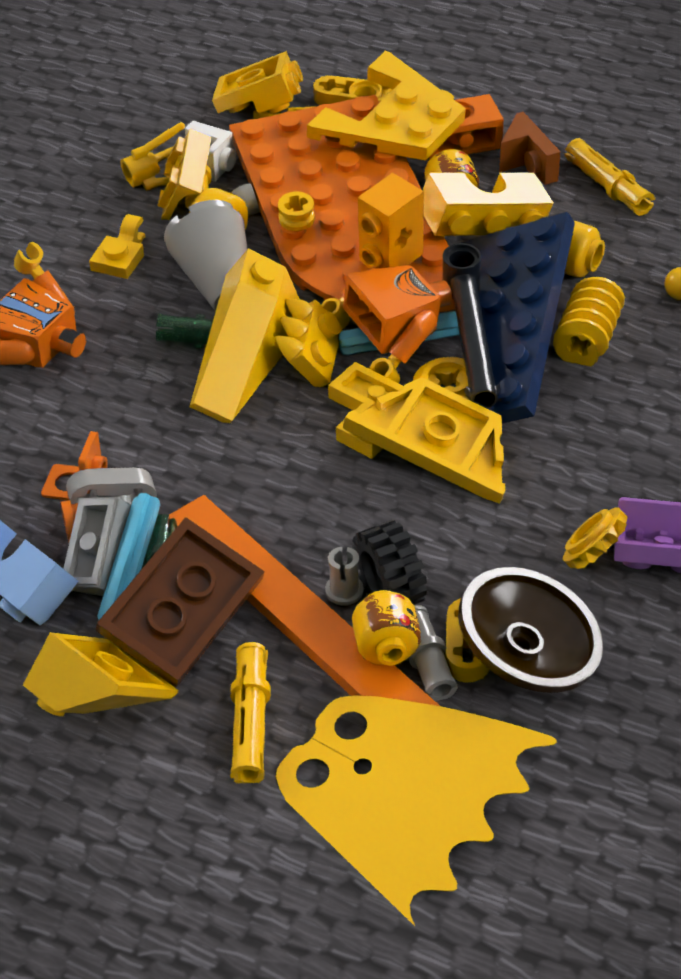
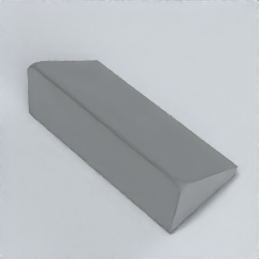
(95, 542)

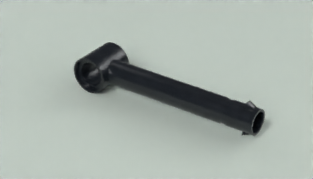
(462, 274)

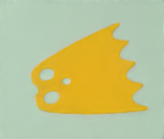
(420, 796)

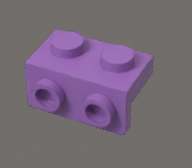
(650, 534)

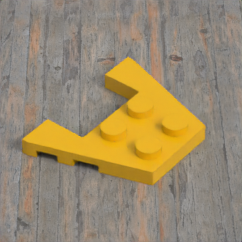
(405, 123)

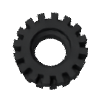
(390, 561)

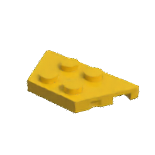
(437, 434)

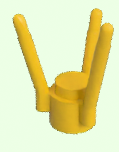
(143, 164)

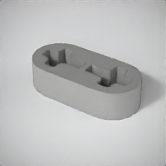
(110, 483)

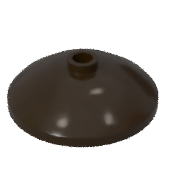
(530, 630)

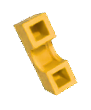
(461, 209)

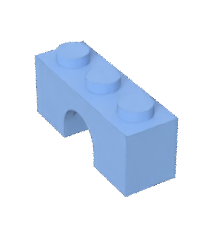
(31, 581)

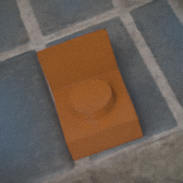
(529, 147)

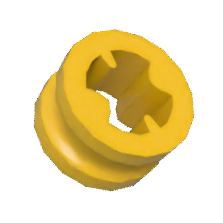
(297, 202)

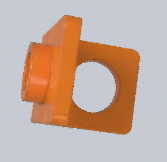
(89, 459)

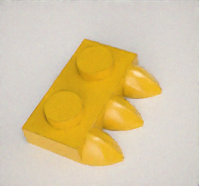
(311, 340)

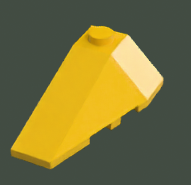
(243, 336)

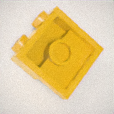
(266, 83)

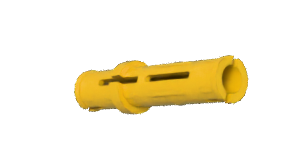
(618, 183)
(250, 695)

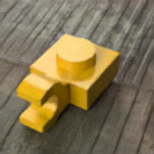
(121, 254)

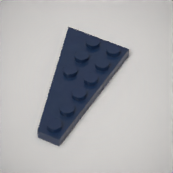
(519, 305)

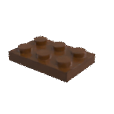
(180, 601)

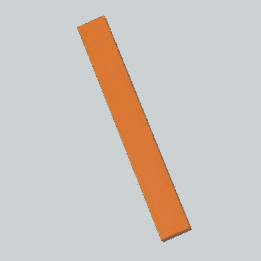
(303, 615)

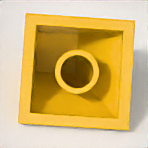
(91, 676)

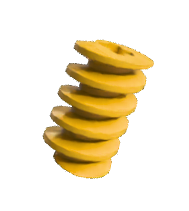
(588, 321)

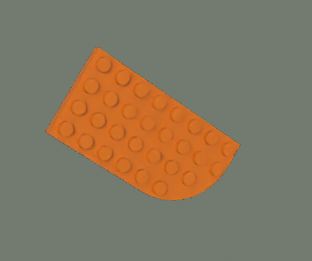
(284, 160)

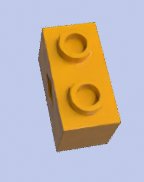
(390, 223)

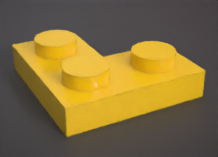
(358, 390)

